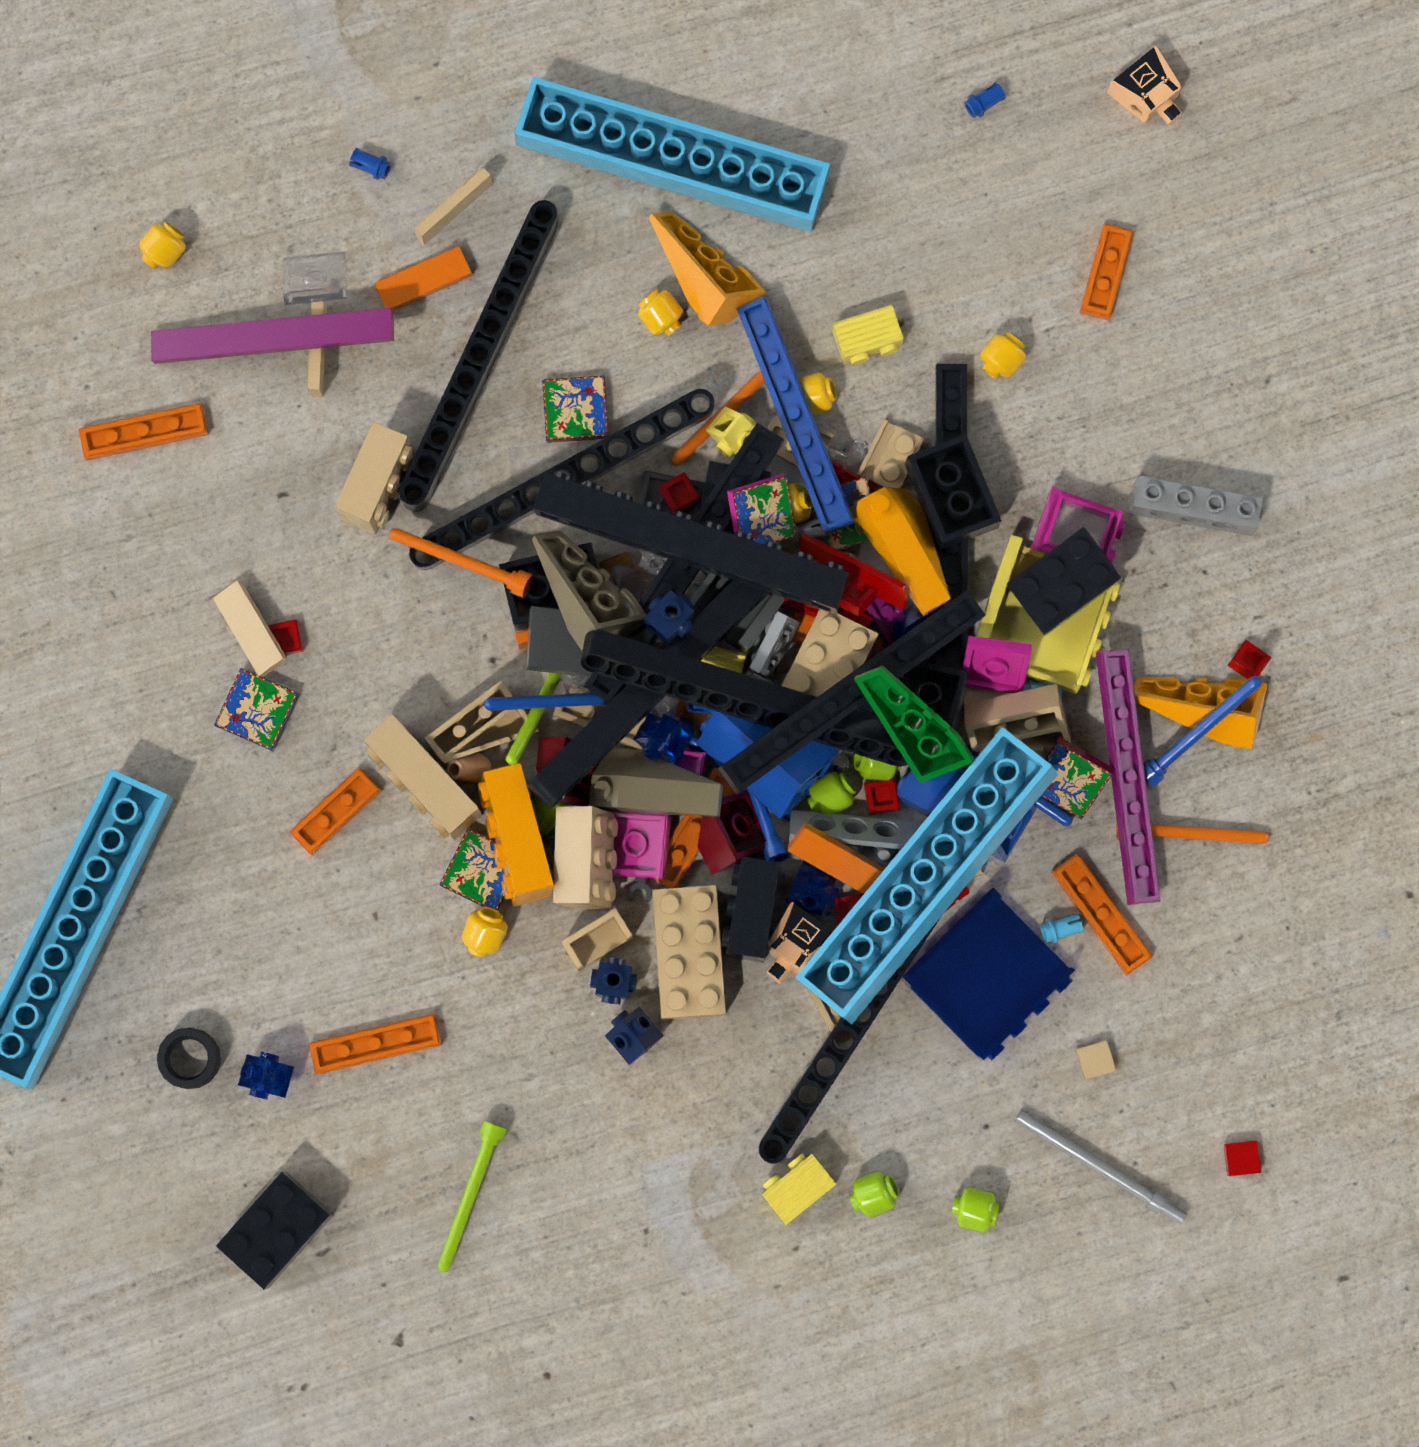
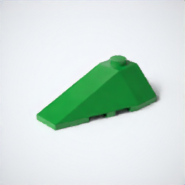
(918, 732)

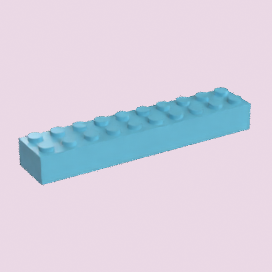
(671, 154)
(927, 875)
(75, 923)

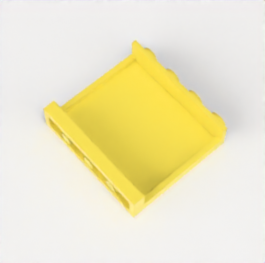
(1063, 653)

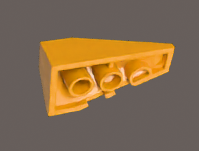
(706, 279)
(904, 541)
(1195, 700)

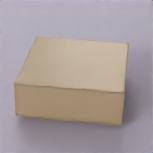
(1095, 1060)

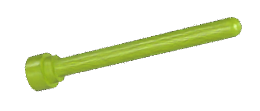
(531, 721)
(491, 1136)

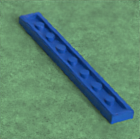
(795, 415)

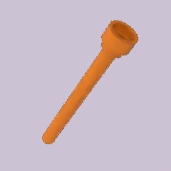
(702, 435)
(517, 582)
(1206, 833)

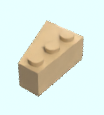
(1029, 715)
(476, 727)

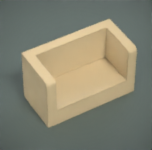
(597, 939)

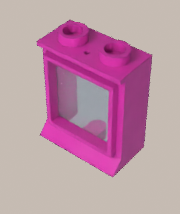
(1068, 513)

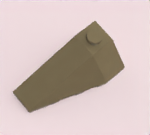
(585, 593)
(639, 785)

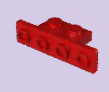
(864, 580)

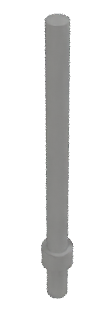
(1155, 1201)

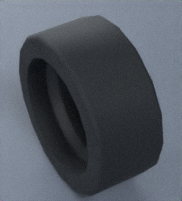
(170, 1042)

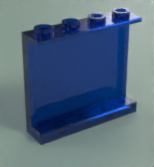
(988, 976)

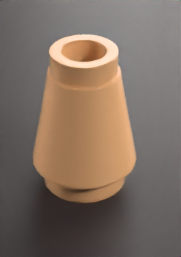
(469, 768)

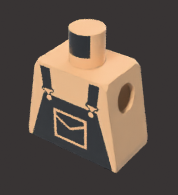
(1148, 88)
(795, 942)

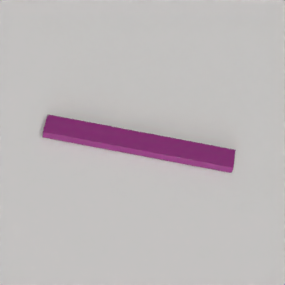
(272, 335)
(1128, 777)

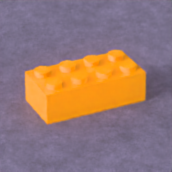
(516, 835)

